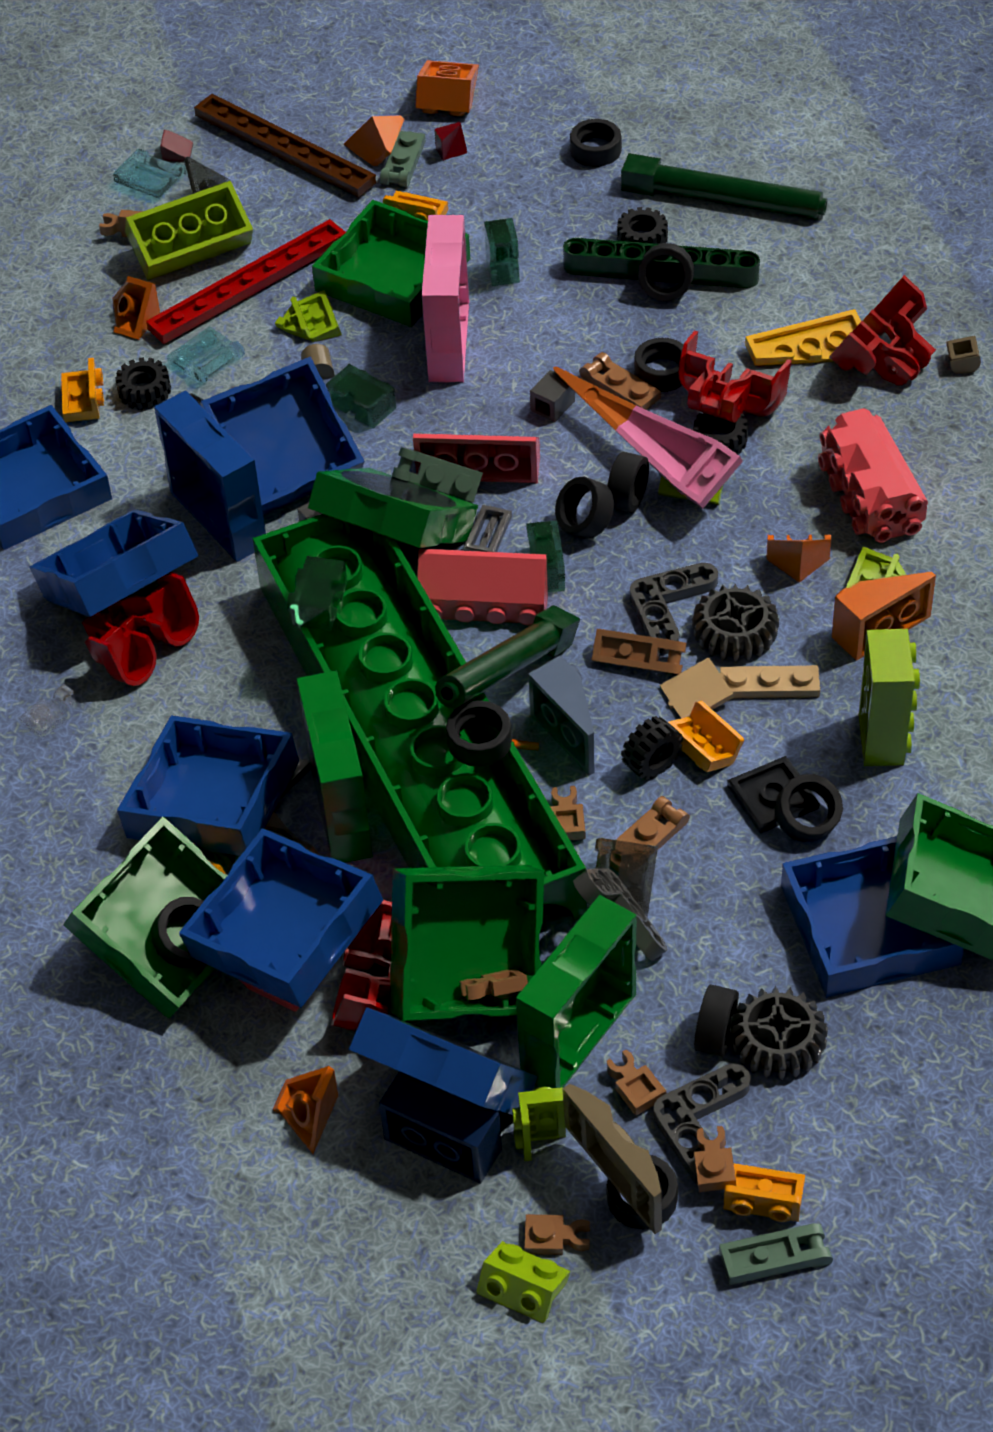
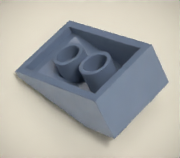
(562, 709)

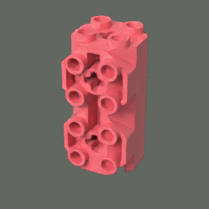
(874, 477)

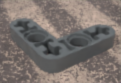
(660, 595)
(607, 884)
(689, 1111)

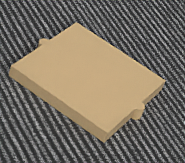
(697, 684)

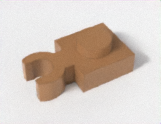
(569, 813)
(500, 984)
(635, 1086)
(714, 1162)
(548, 1234)

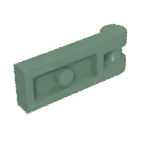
(403, 159)
(438, 474)
(774, 1253)

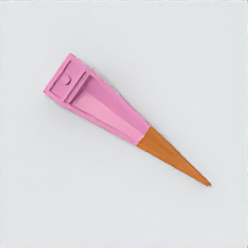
(685, 458)

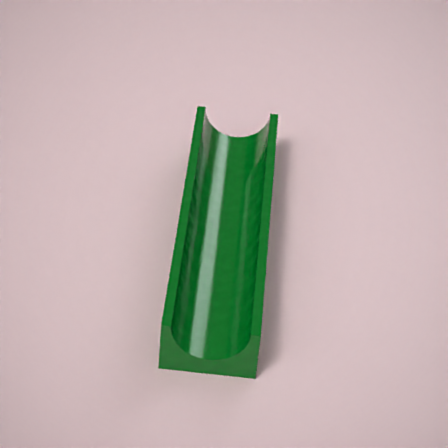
(388, 661)

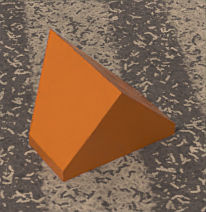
(375, 138)
(134, 306)
(798, 557)
(307, 1104)

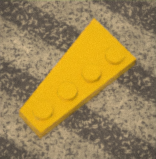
(802, 342)

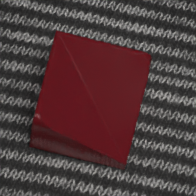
(450, 141)

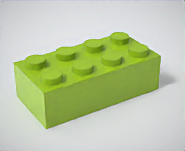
(188, 230)
(887, 697)

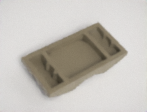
(614, 1153)

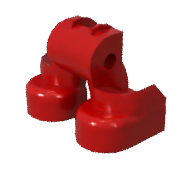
(895, 317)
(726, 398)
(115, 635)
(360, 988)

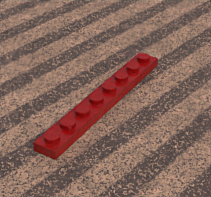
(244, 282)

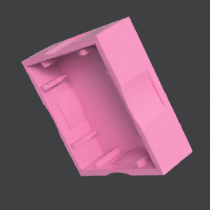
(445, 298)

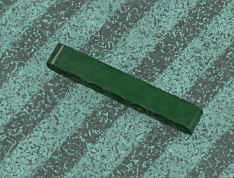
(623, 259)

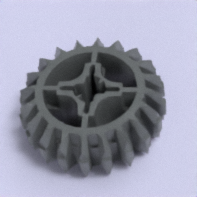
(735, 622)
(760, 1043)

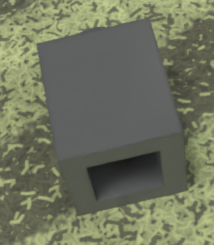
(551, 396)

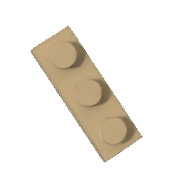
(773, 681)

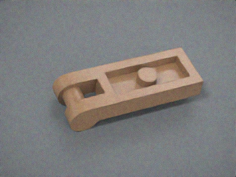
(619, 382)
(637, 651)
(650, 831)

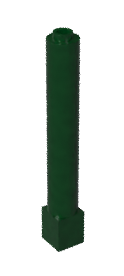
(647, 175)
(549, 634)

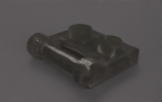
(635, 869)

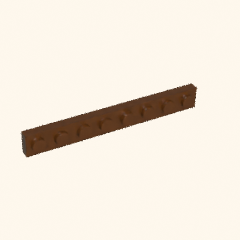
(285, 145)

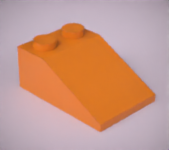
(446, 87)
(881, 604)

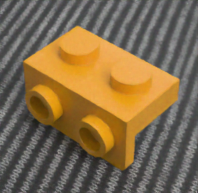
(417, 205)
(82, 393)
(708, 738)
(765, 1193)

